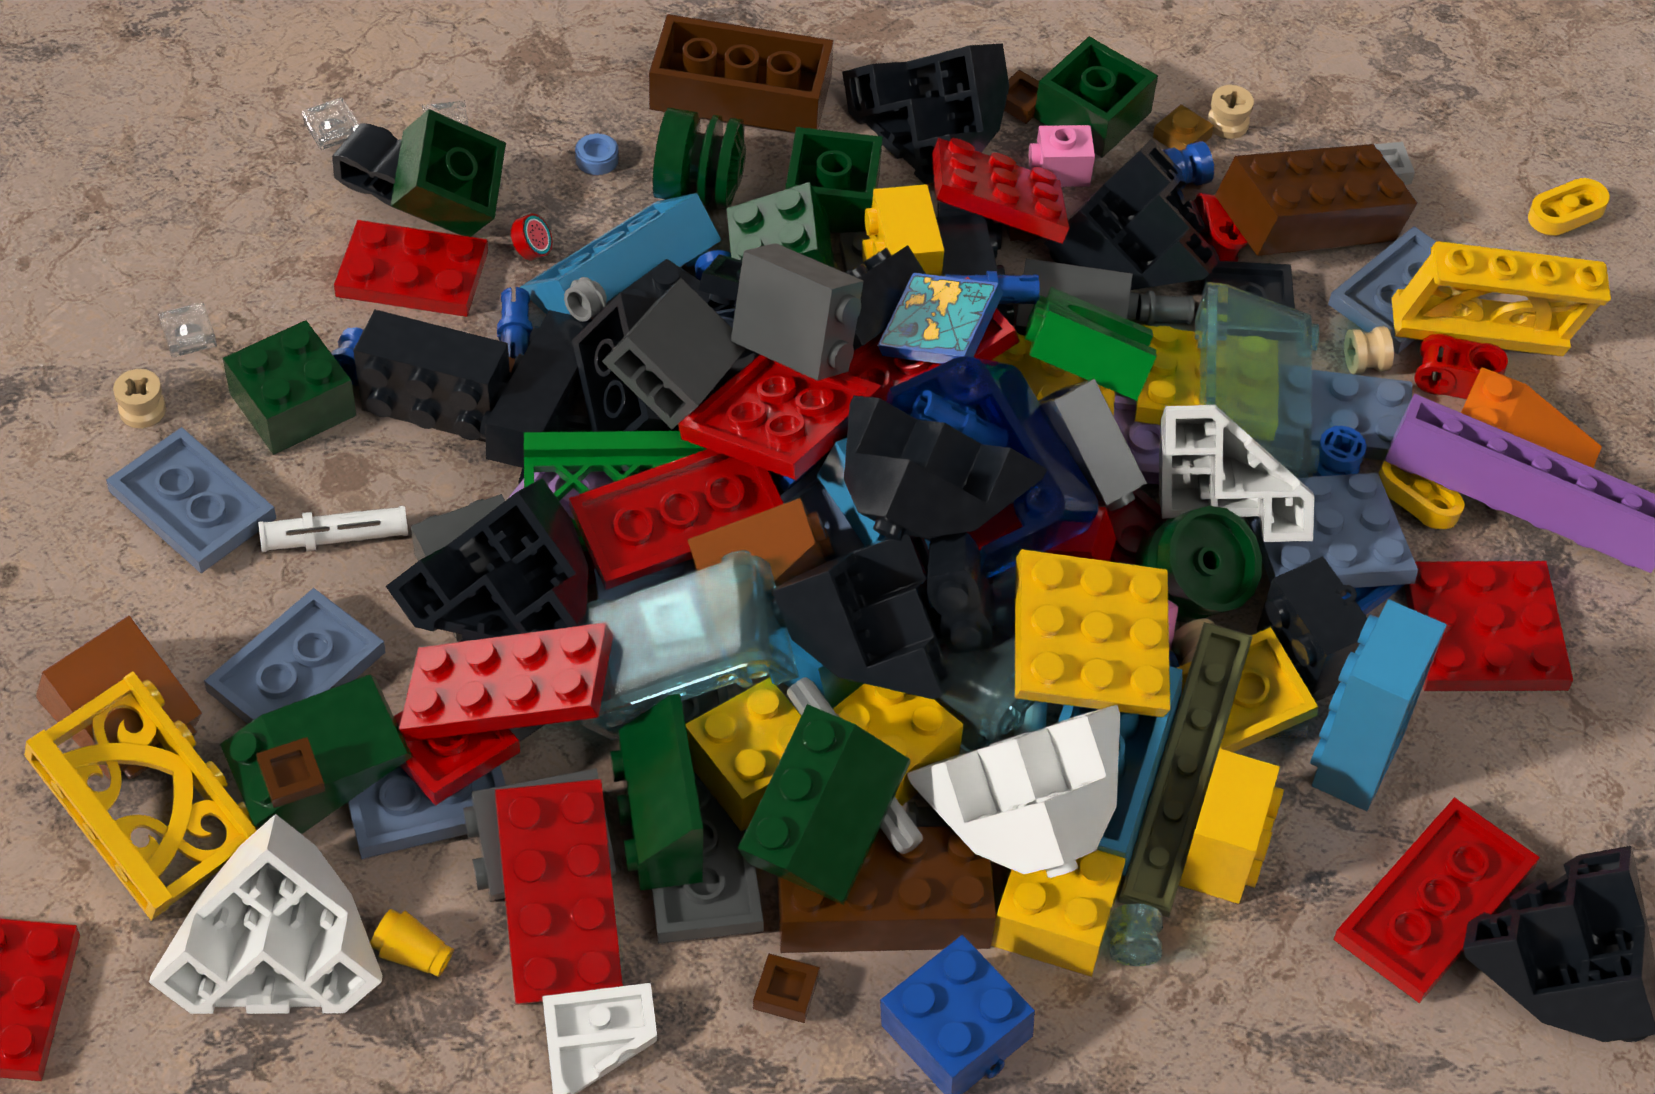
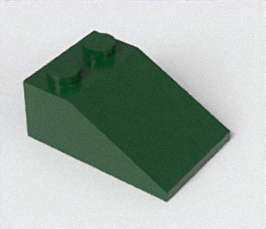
(350, 739)

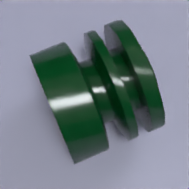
(698, 158)

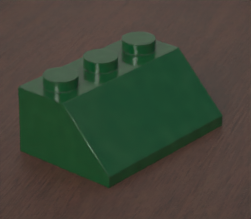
(659, 798)
(824, 805)

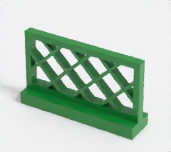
(599, 453)

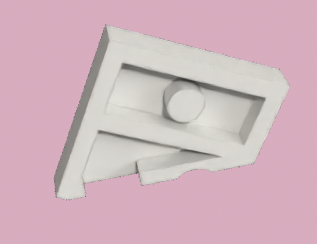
(596, 1032)

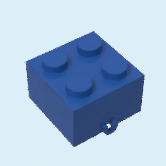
(957, 1018)

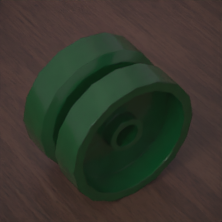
(1208, 559)

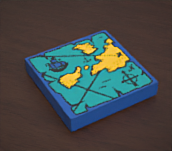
(940, 318)

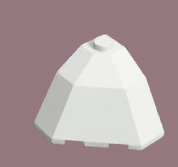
(1219, 465)
(1033, 795)
(271, 934)

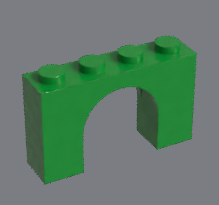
(1090, 342)

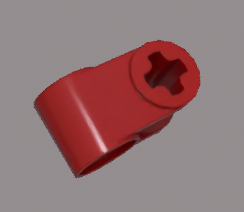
(1219, 228)
(1457, 366)

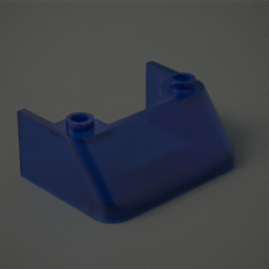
(1055, 506)

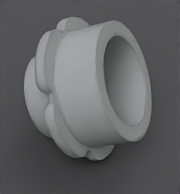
(585, 299)

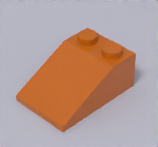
(1527, 415)

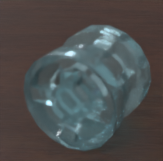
(1136, 935)

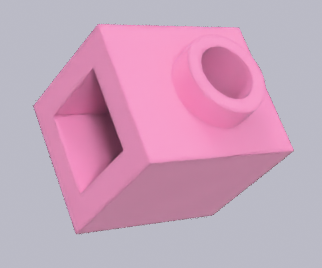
(1065, 152)

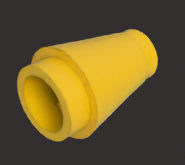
(410, 943)

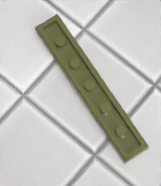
(1186, 769)

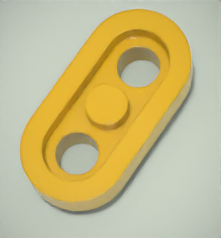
(1568, 206)
(1421, 497)

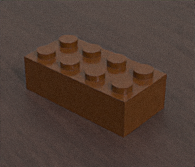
(741, 73)
(1315, 199)
(897, 901)

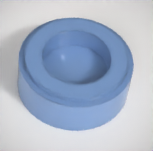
(597, 154)

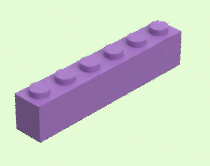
(1526, 481)

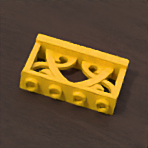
(1559, 292)
(133, 865)

